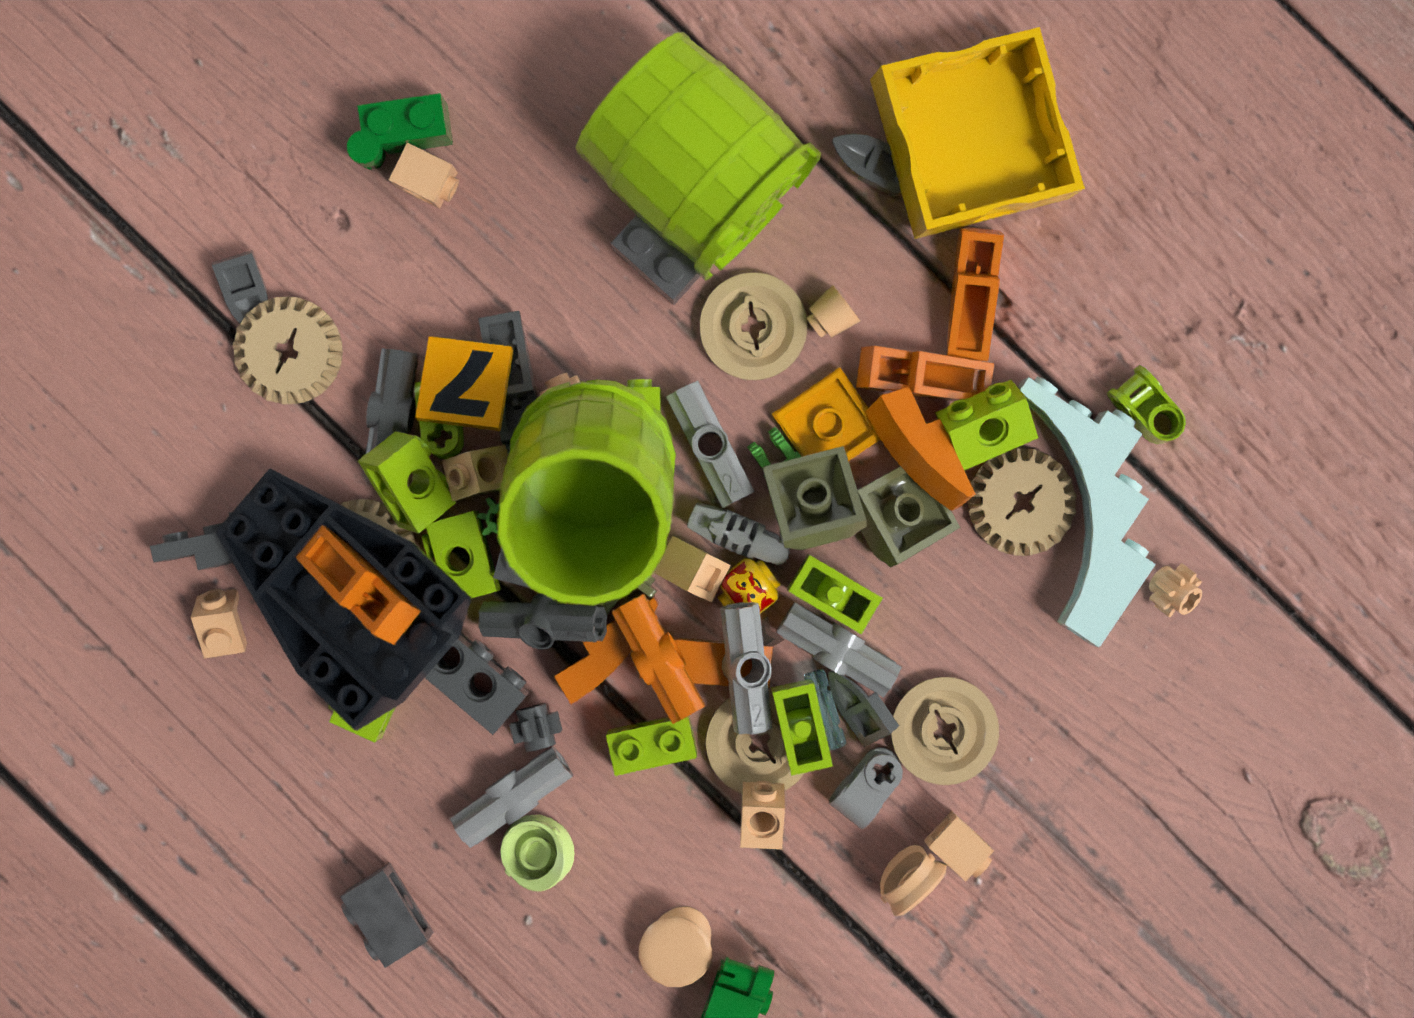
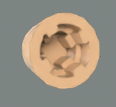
(831, 314)

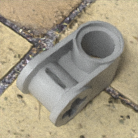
(862, 793)

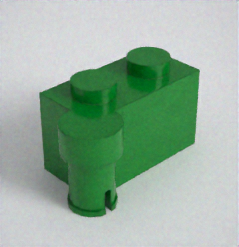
(394, 123)
(739, 991)

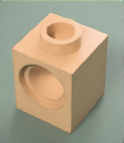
(424, 176)
(475, 472)
(692, 569)
(762, 815)
(960, 847)

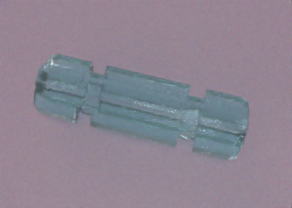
(828, 710)

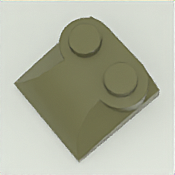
(815, 499)
(902, 517)

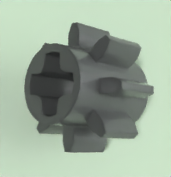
(535, 727)

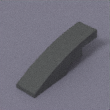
(521, 391)

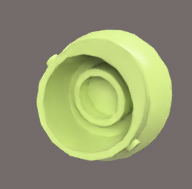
(537, 852)

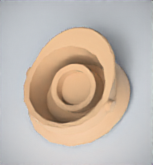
(910, 879)
(677, 947)

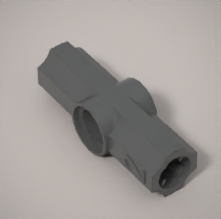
(392, 403)
(543, 621)

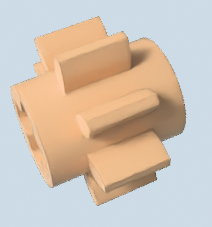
(1175, 590)

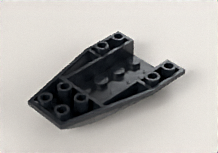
(323, 640)

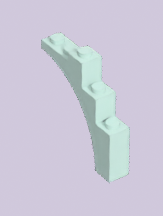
(1096, 449)

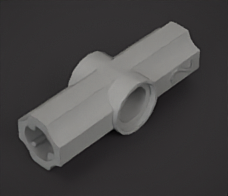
(697, 419)
(839, 649)
(748, 694)
(511, 797)

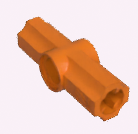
(658, 659)

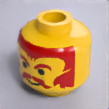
(748, 583)

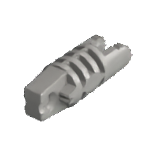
(737, 533)

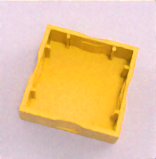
(976, 132)

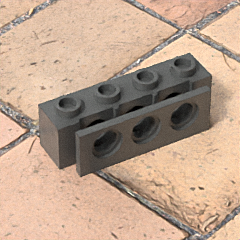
(458, 684)

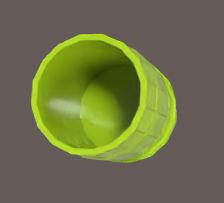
(694, 152)
(587, 492)

